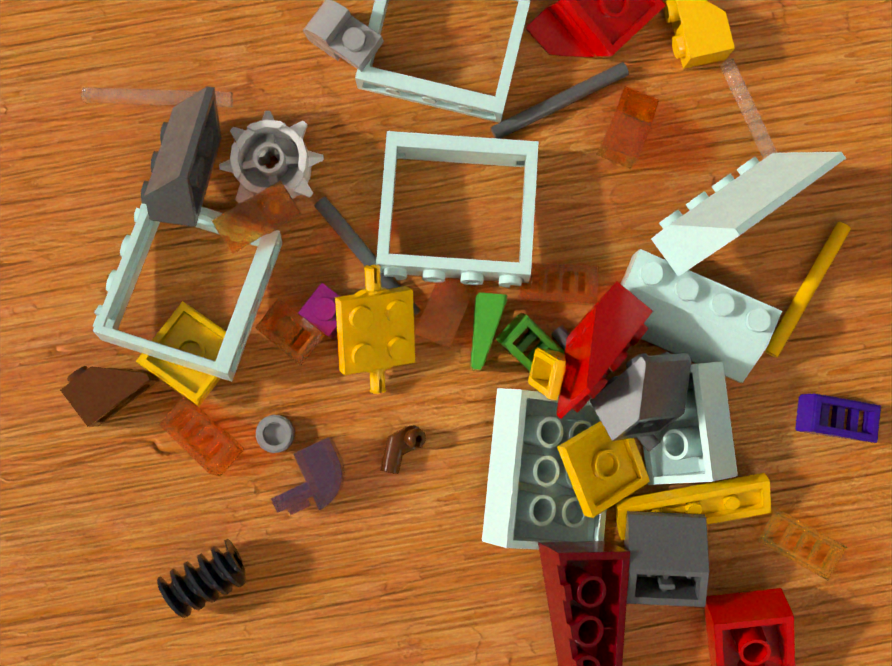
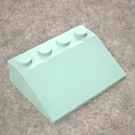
(738, 205)
(527, 482)

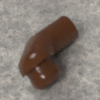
(400, 444)

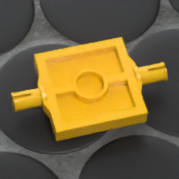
(375, 329)

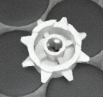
(266, 140)

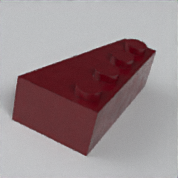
(586, 600)

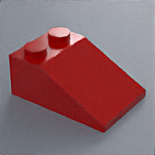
(750, 629)

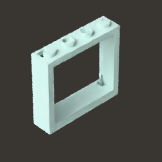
(439, 94)
(458, 150)
(123, 280)

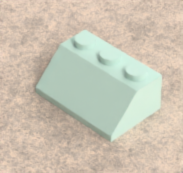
(701, 440)

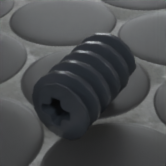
(203, 582)

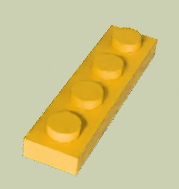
(717, 500)

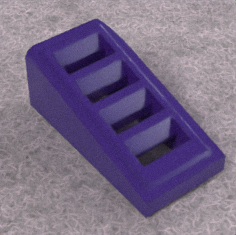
(814, 416)

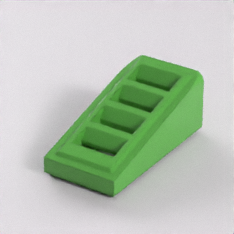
(487, 316)
(515, 329)

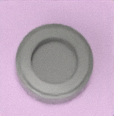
(275, 433)

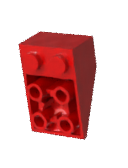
(600, 346)

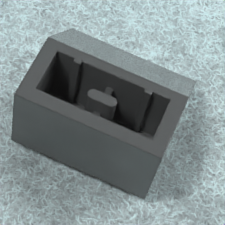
(644, 396)
(667, 558)

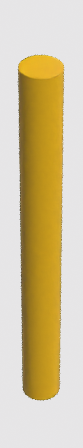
(807, 289)

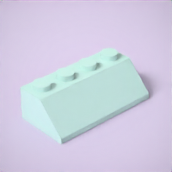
(700, 316)

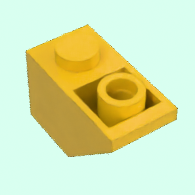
(699, 32)

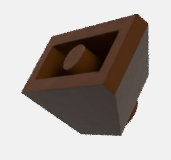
(102, 392)

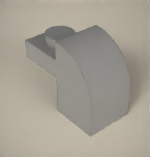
(342, 35)

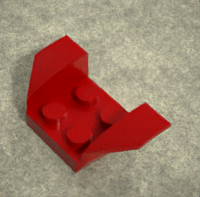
(591, 26)

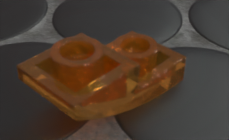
(256, 217)

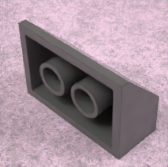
(184, 161)

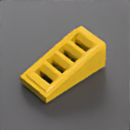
(547, 372)

